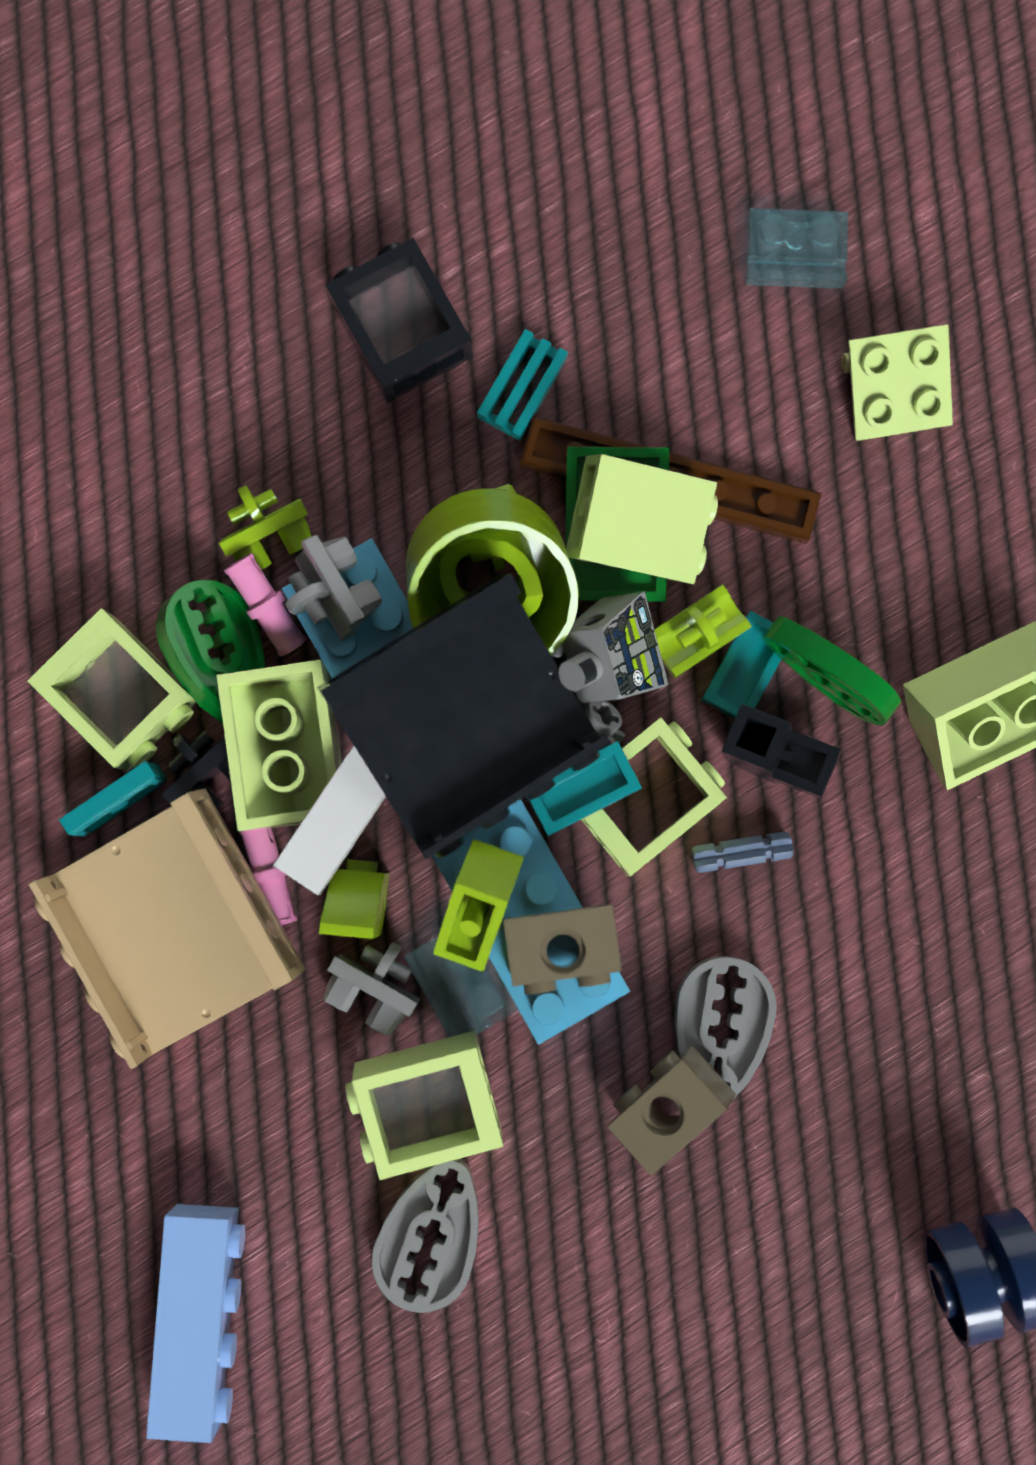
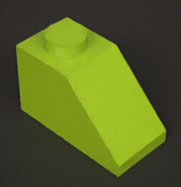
(356, 901)
(477, 905)

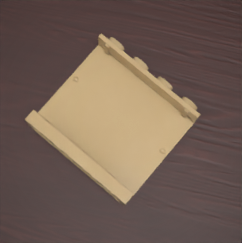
(167, 928)

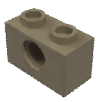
(596, 941)
(653, 1134)

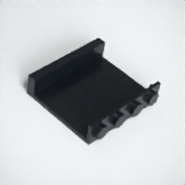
(463, 717)

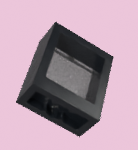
(399, 319)

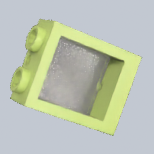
(114, 691)
(424, 1105)

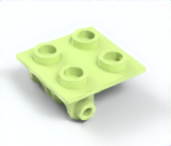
(900, 382)

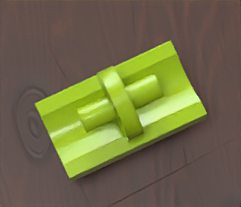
(287, 521)
(699, 631)

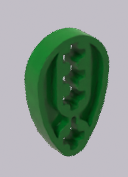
(188, 649)
(833, 671)

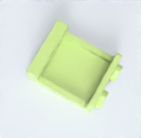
(641, 518)

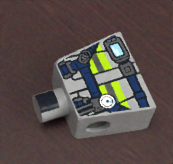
(613, 651)

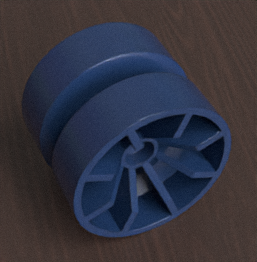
(984, 1276)

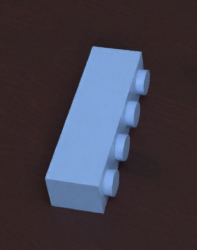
(194, 1323)

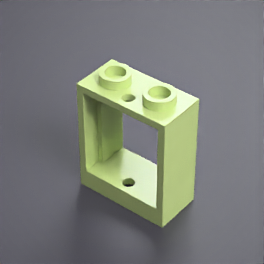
(703, 777)

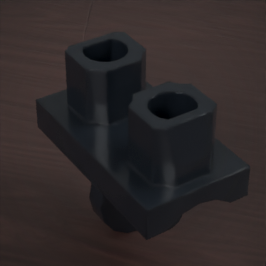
(204, 767)

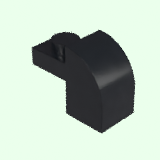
(777, 753)

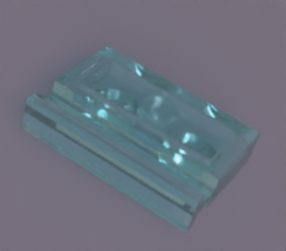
(796, 248)
(459, 994)

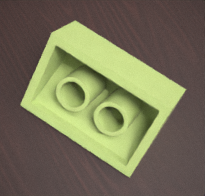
(977, 708)
(278, 742)

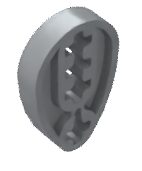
(752, 1022)
(453, 1254)

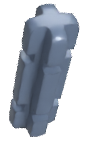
(742, 852)

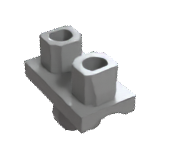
(323, 591)
(351, 977)

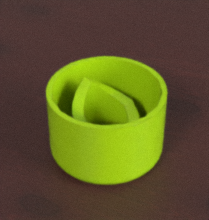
(501, 526)

